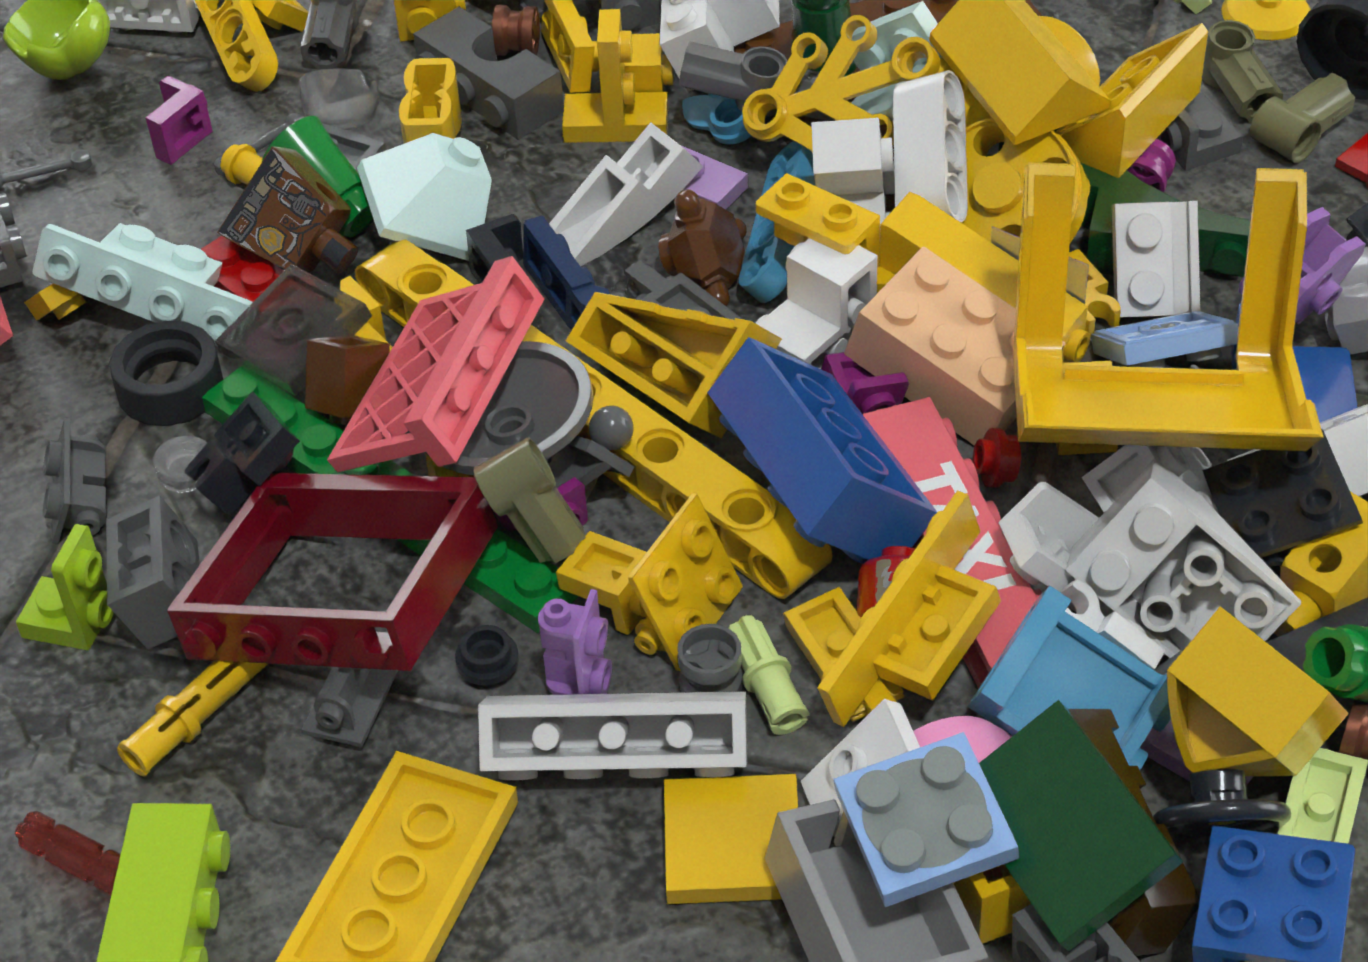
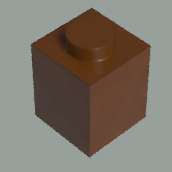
(341, 373)

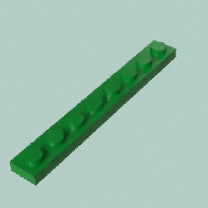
(505, 571)

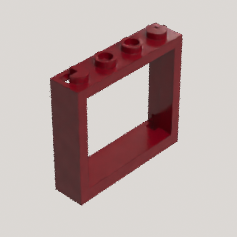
(219, 628)

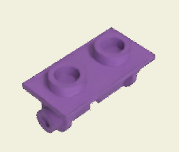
(575, 647)

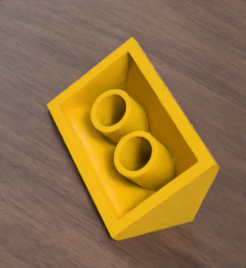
(1016, 67)
(1144, 99)

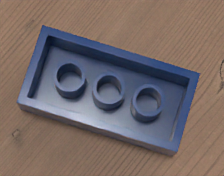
(819, 454)

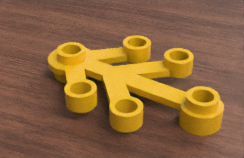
(831, 87)

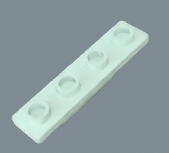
(140, 276)

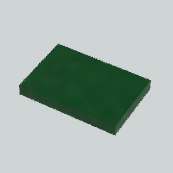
(1076, 827)

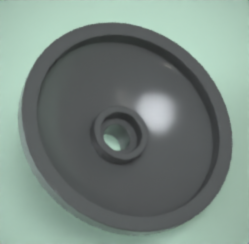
(539, 397)

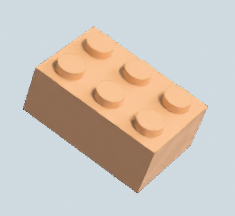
(946, 339)

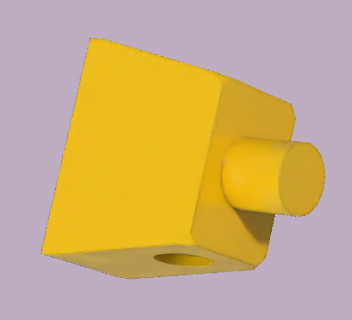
(1327, 572)

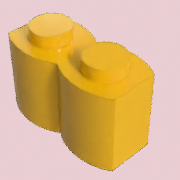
(430, 99)

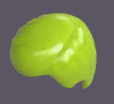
(58, 35)

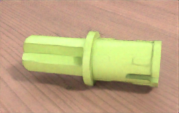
(769, 677)

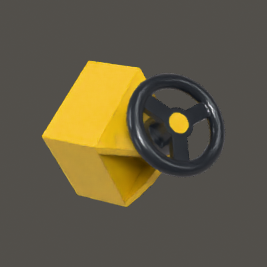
(1239, 715)

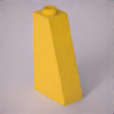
(921, 224)

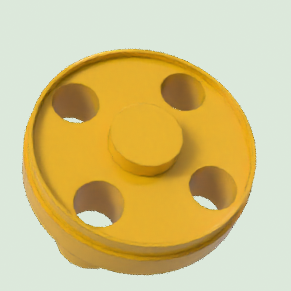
(998, 180)

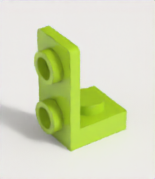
(73, 602)

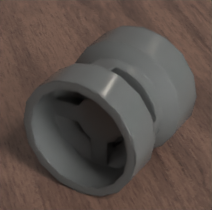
(710, 660)

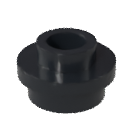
(485, 643)

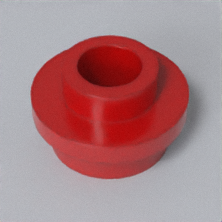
(997, 457)

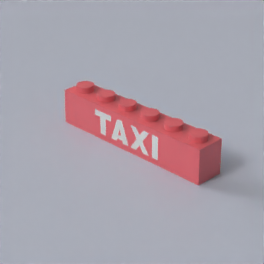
(930, 456)

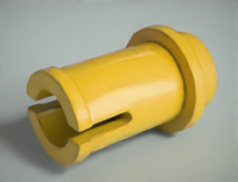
(240, 163)

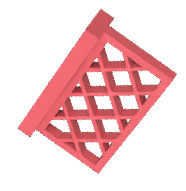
(441, 372)

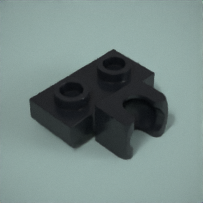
(250, 449)

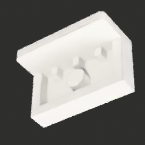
(1042, 536)

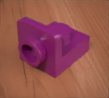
(179, 121)

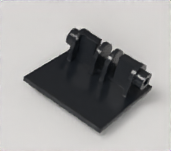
(1282, 498)

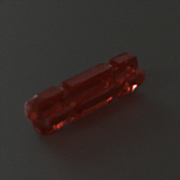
(68, 850)

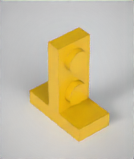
(617, 111)

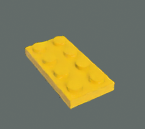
(404, 866)

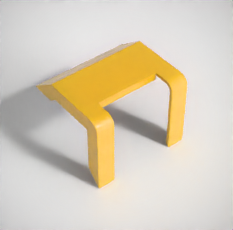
(1172, 407)

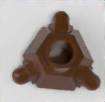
(704, 245)

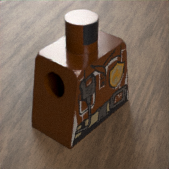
(291, 215)

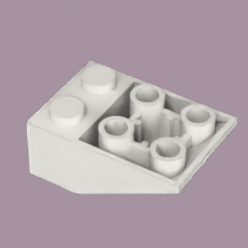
(1174, 562)

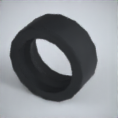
(156, 345)

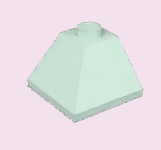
(428, 192)

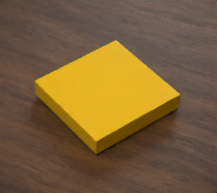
(721, 836)

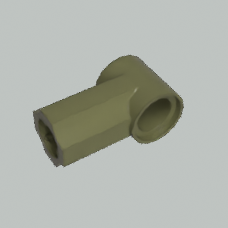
(1236, 68)
(1297, 124)
(525, 489)

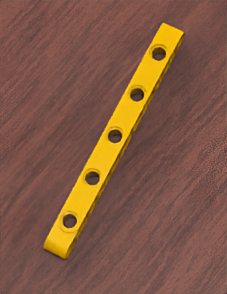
(667, 461)

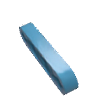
(765, 259)

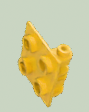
(682, 581)

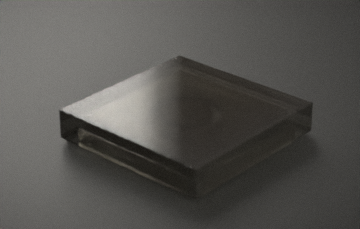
(276, 326)

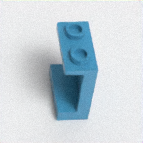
(1068, 661)

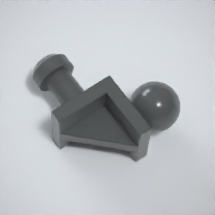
(588, 459)

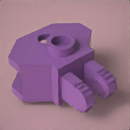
(1324, 265)

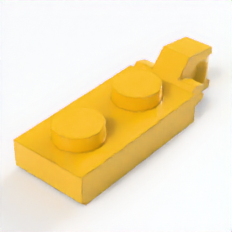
(823, 631)

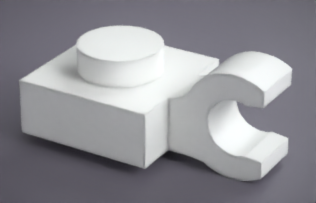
(1113, 627)

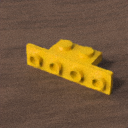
(919, 622)

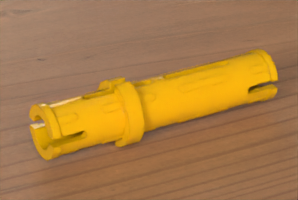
(181, 716)

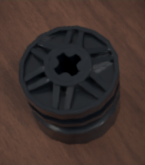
(1336, 42)

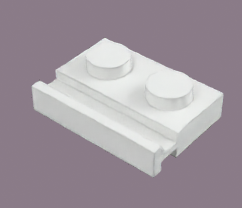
(1156, 258)

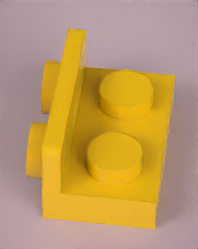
(810, 212)

